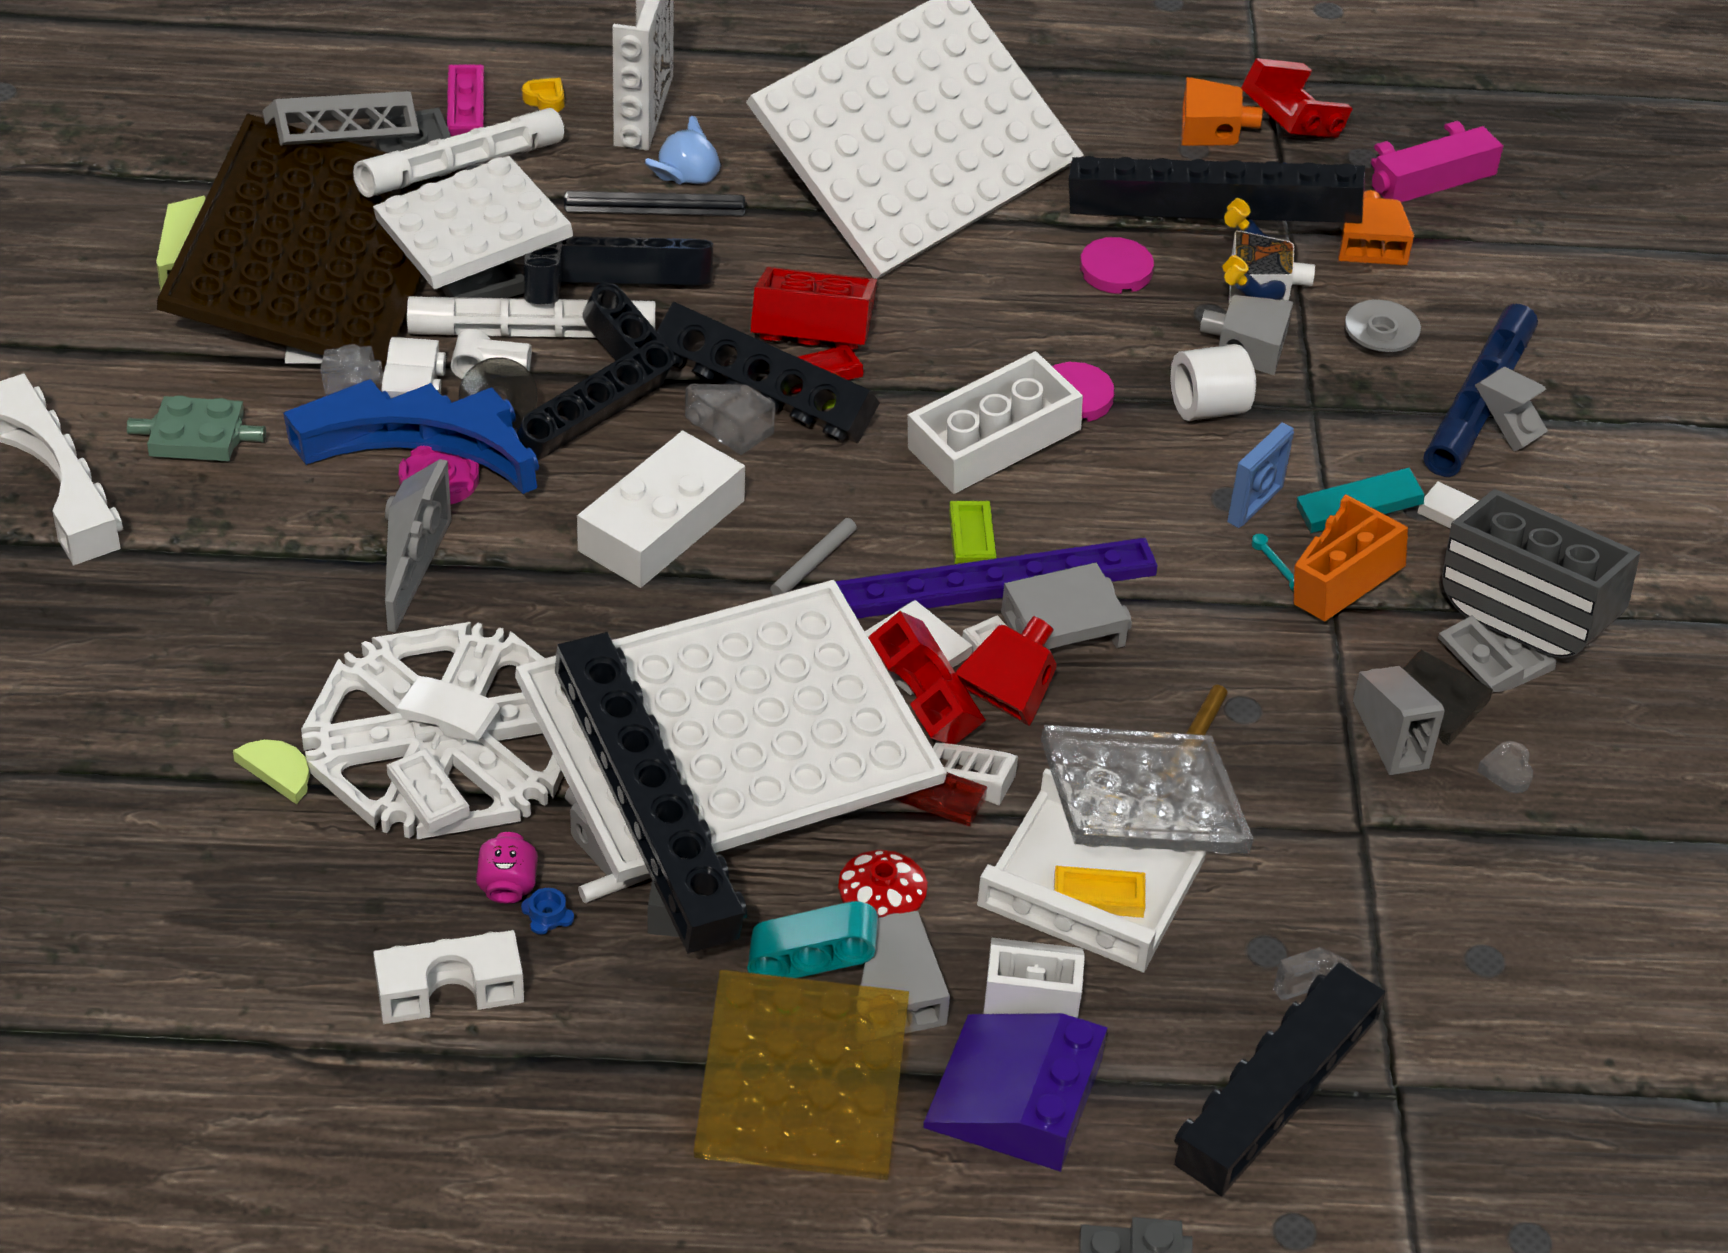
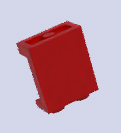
(1280, 92)

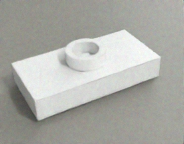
(428, 790)

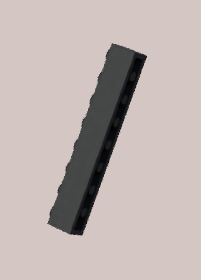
(1207, 187)

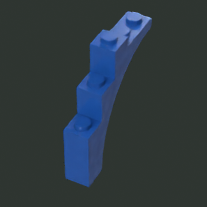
(369, 419)

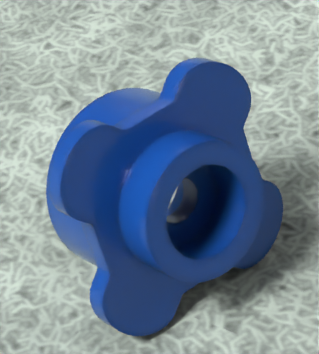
(545, 901)

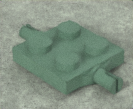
(196, 428)

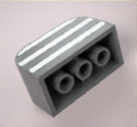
(1536, 575)

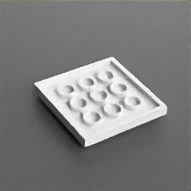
(472, 221)

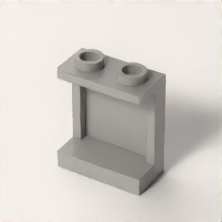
(1072, 601)

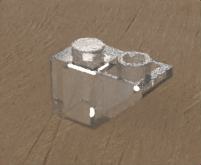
(731, 414)

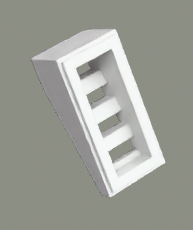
(994, 767)

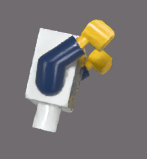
(1260, 263)

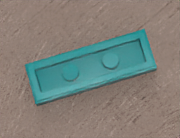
(1382, 492)

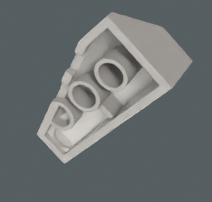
(415, 528)

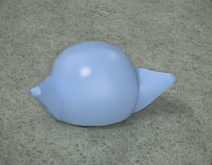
(686, 157)

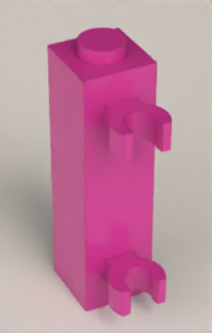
(1435, 164)

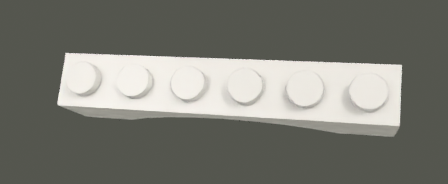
(81, 512)

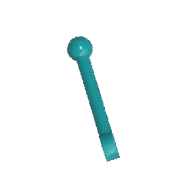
(1260, 542)

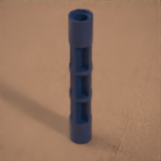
(1469, 411)

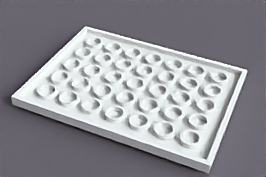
(914, 131)
(769, 719)

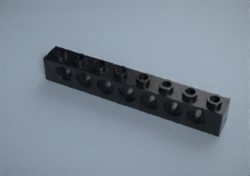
(650, 793)

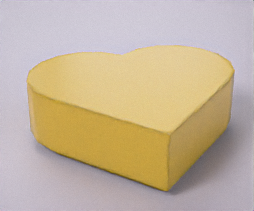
(544, 93)

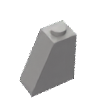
(1399, 718)
(908, 963)

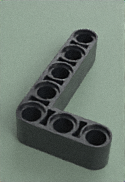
(615, 262)
(605, 386)

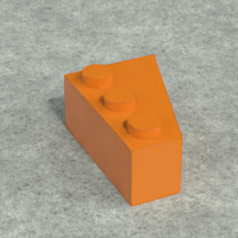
(1348, 558)

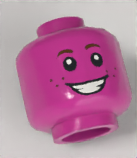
(506, 868)

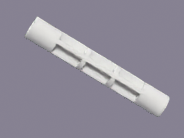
(454, 153)
(504, 316)

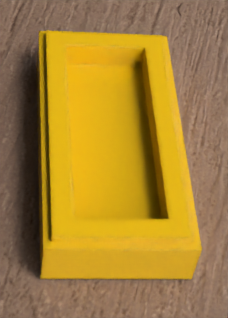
(1108, 890)

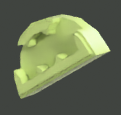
(277, 765)

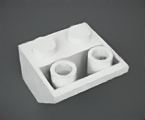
(1033, 978)

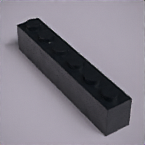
(1278, 1078)

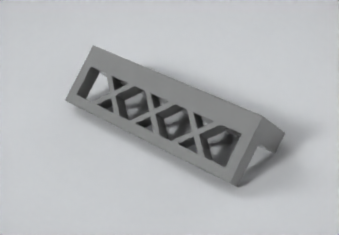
(343, 109)

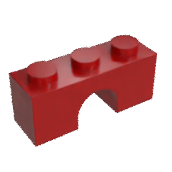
(941, 697)

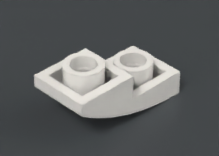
(452, 707)

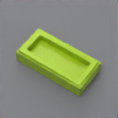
(971, 531)

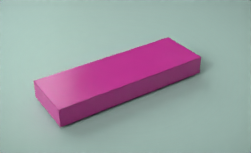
(465, 98)

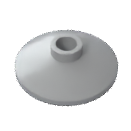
(1382, 325)

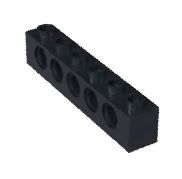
(853, 404)

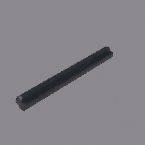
(654, 203)

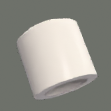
(1212, 382)

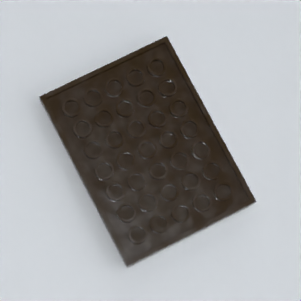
(294, 249)

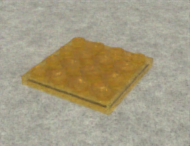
(802, 1075)

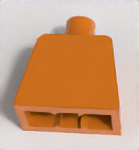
(1215, 113)
(1382, 235)

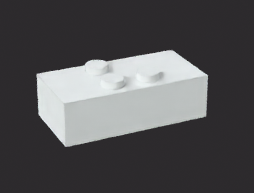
(994, 422)
(661, 508)

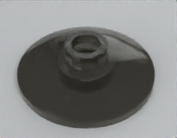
(504, 377)

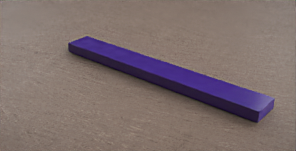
(986, 578)

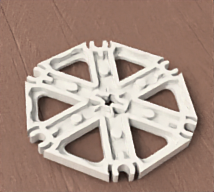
(390, 736)

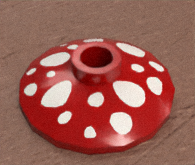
(884, 881)

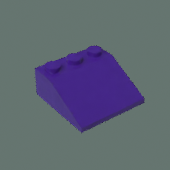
(1019, 1084)

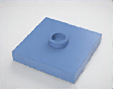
(1260, 475)

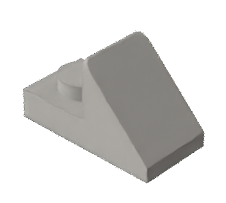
(1509, 402)

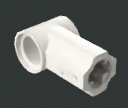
(476, 346)

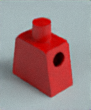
(1011, 669)

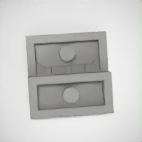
(1494, 656)

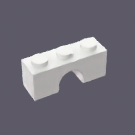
(482, 963)

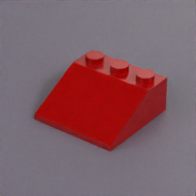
(813, 307)

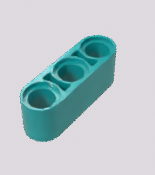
(814, 941)

